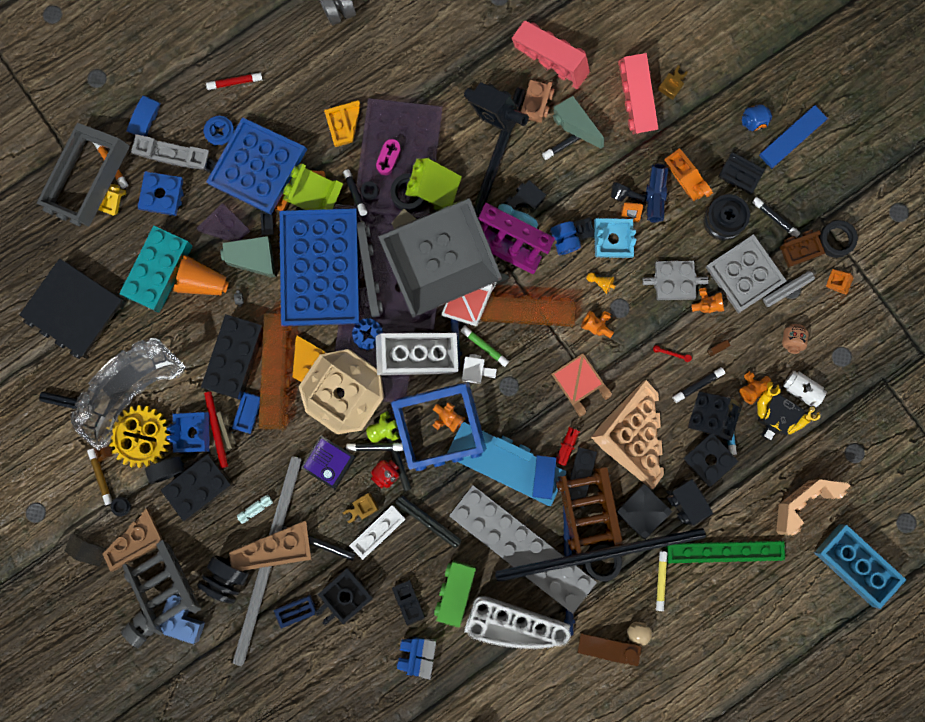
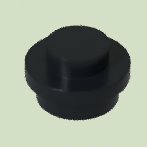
(120, 506)

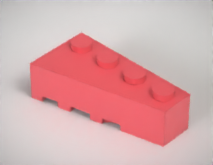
(552, 53)
(638, 93)

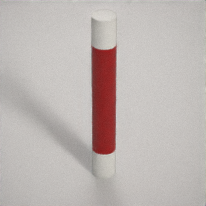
(234, 81)

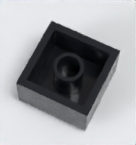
(689, 502)

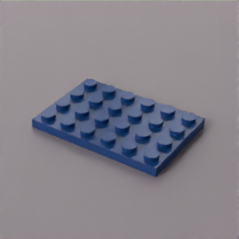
(319, 267)

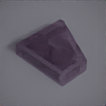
(223, 225)

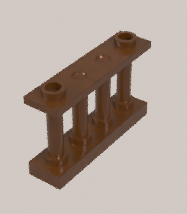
(608, 515)

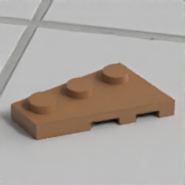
(134, 543)

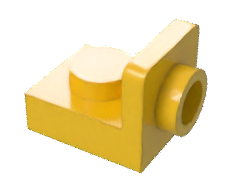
(112, 200)

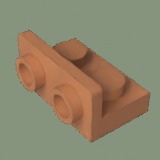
(537, 99)

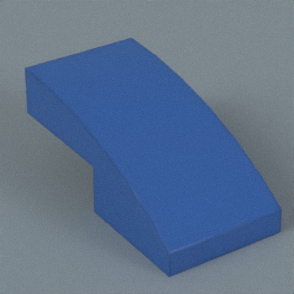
(143, 116)
(544, 477)

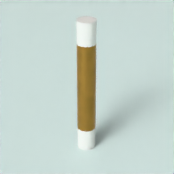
(100, 477)

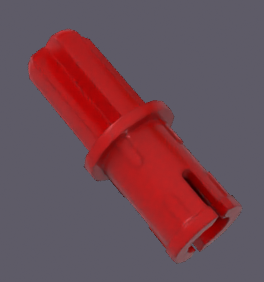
(567, 446)

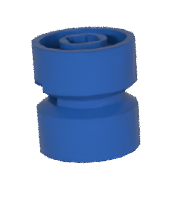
(565, 238)

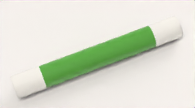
(486, 347)

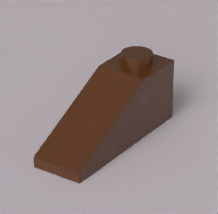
(609, 649)

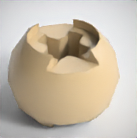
(639, 633)

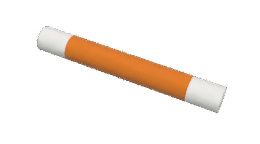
(119, 177)

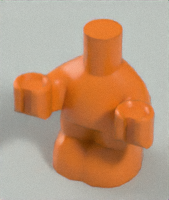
(707, 303)
(597, 325)
(754, 389)
(447, 417)

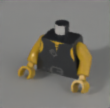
(781, 414)

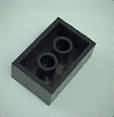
(197, 487)

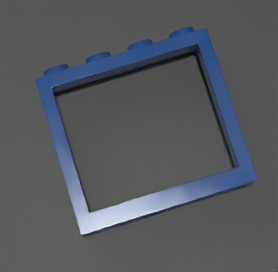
(439, 460)

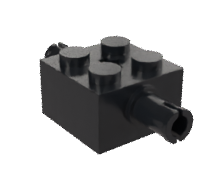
(495, 107)

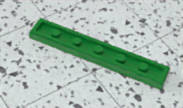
(726, 552)

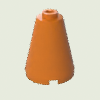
(199, 279)

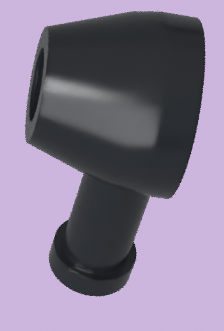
(620, 192)

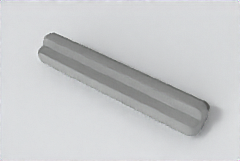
(788, 288)

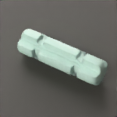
(254, 509)

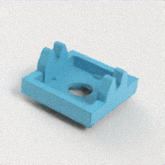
(623, 229)

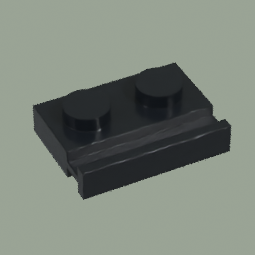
(741, 173)

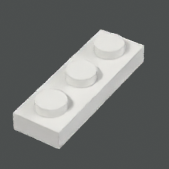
(377, 532)

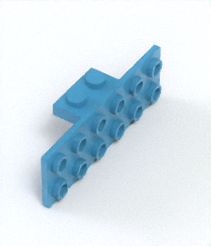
(503, 462)

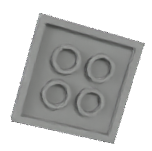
(745, 273)

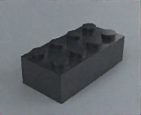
(233, 357)

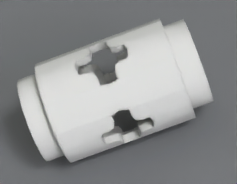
(814, 394)

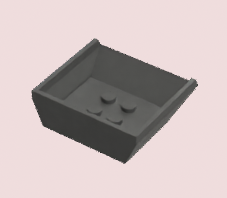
(440, 257)

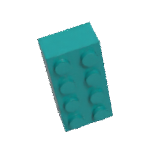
(155, 269)

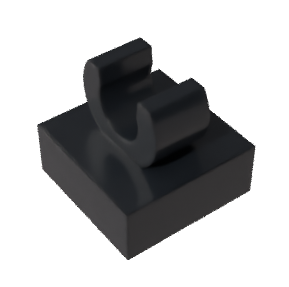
(584, 229)

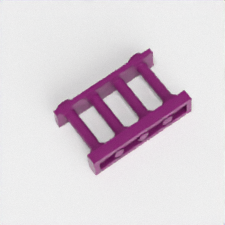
(523, 232)

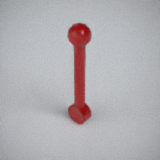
(687, 358)

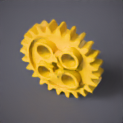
(135, 453)

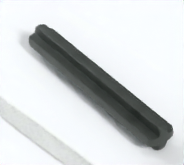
(428, 521)

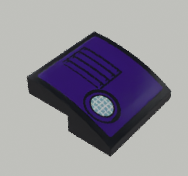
(328, 462)

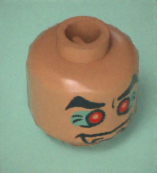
(795, 338)

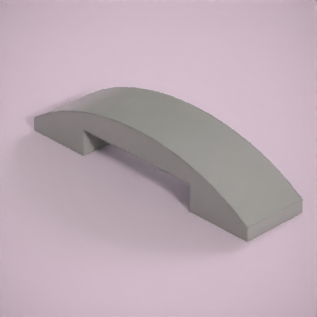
(170, 153)

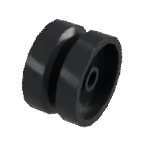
(726, 206)

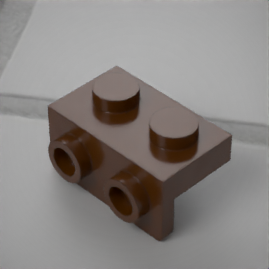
(802, 249)

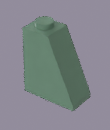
(250, 255)

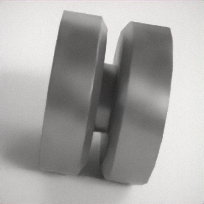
(332, 7)

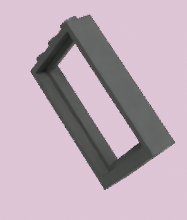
(65, 165)

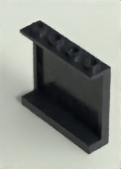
(71, 309)

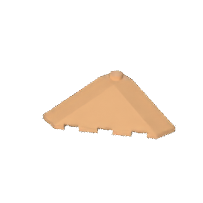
(631, 435)

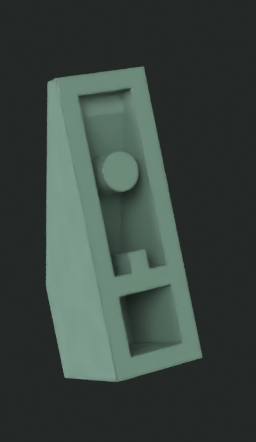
(576, 121)

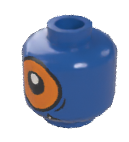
(756, 117)

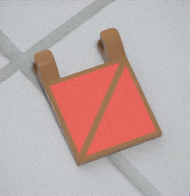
(578, 381)

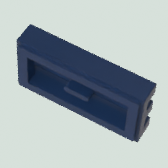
(311, 605)

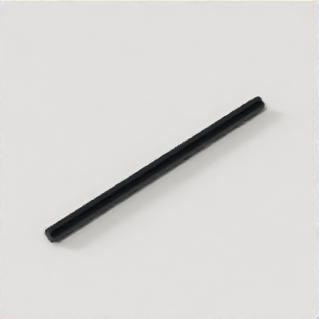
(496, 159)
(600, 554)

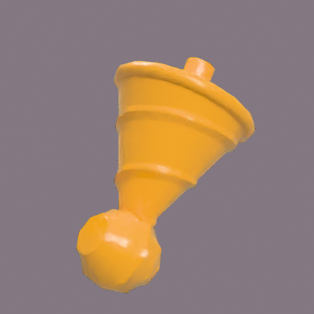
(605, 283)

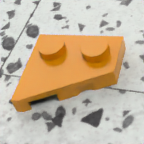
(343, 122)
(304, 357)

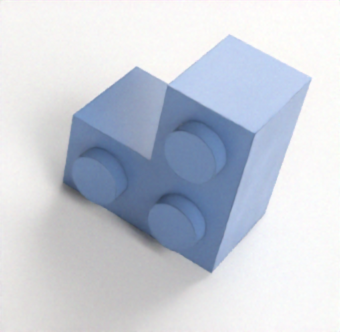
(180, 625)

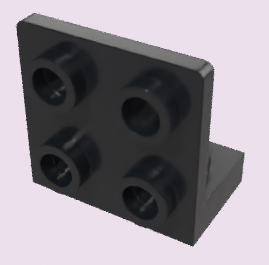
(715, 415)

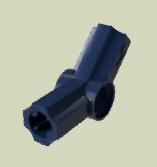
(656, 193)

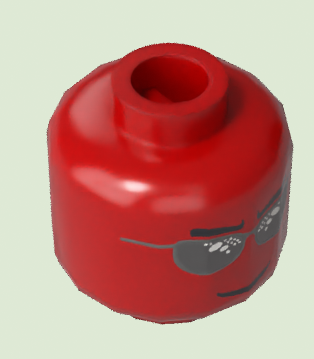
(385, 473)

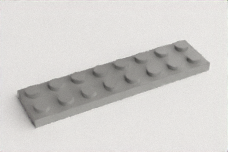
(521, 547)

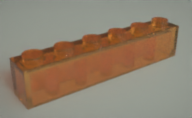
(529, 311)
(274, 374)

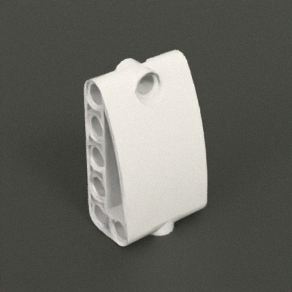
(505, 631)

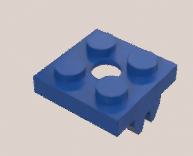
(172, 198)
(180, 432)

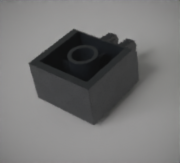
(341, 608)

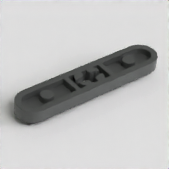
(367, 252)

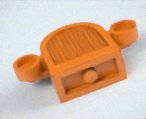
(688, 175)

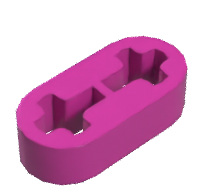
(392, 159)

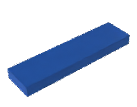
(793, 137)

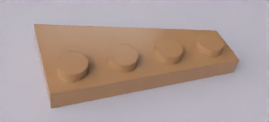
(276, 549)

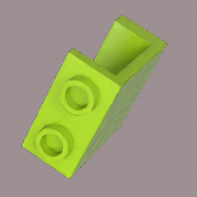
(433, 183)
(311, 190)

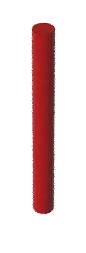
(216, 429)

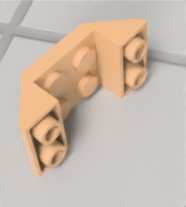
(788, 520)

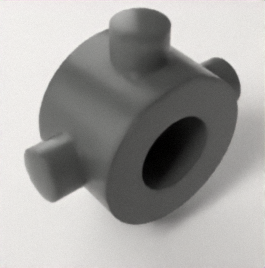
(239, 298)

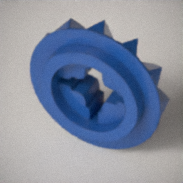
(220, 122)
(365, 324)

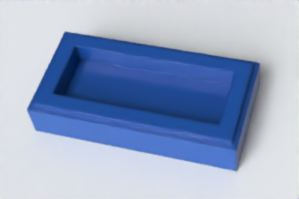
(247, 413)

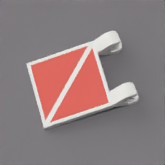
(469, 307)

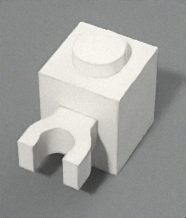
(474, 370)

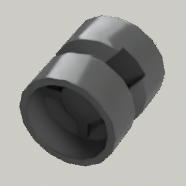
(136, 631)

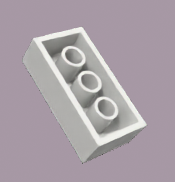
(416, 353)

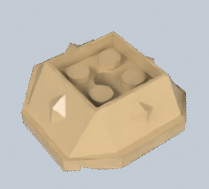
(357, 379)

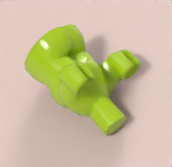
(383, 429)

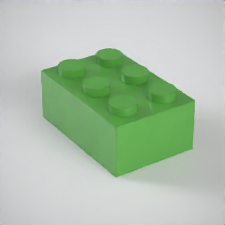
(454, 593)

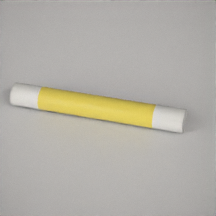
(661, 581)

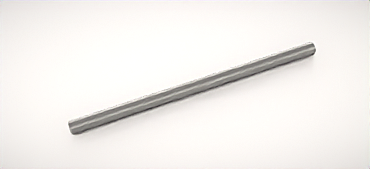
(264, 572)

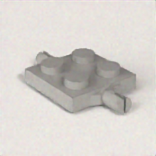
(675, 280)

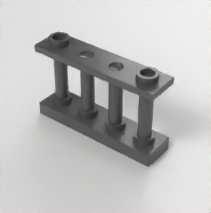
(180, 586)

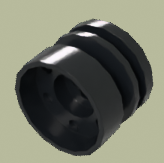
(221, 583)

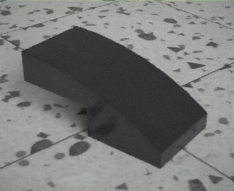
(408, 603)

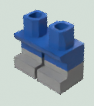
(415, 665)

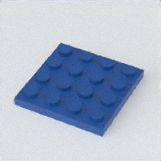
(256, 165)

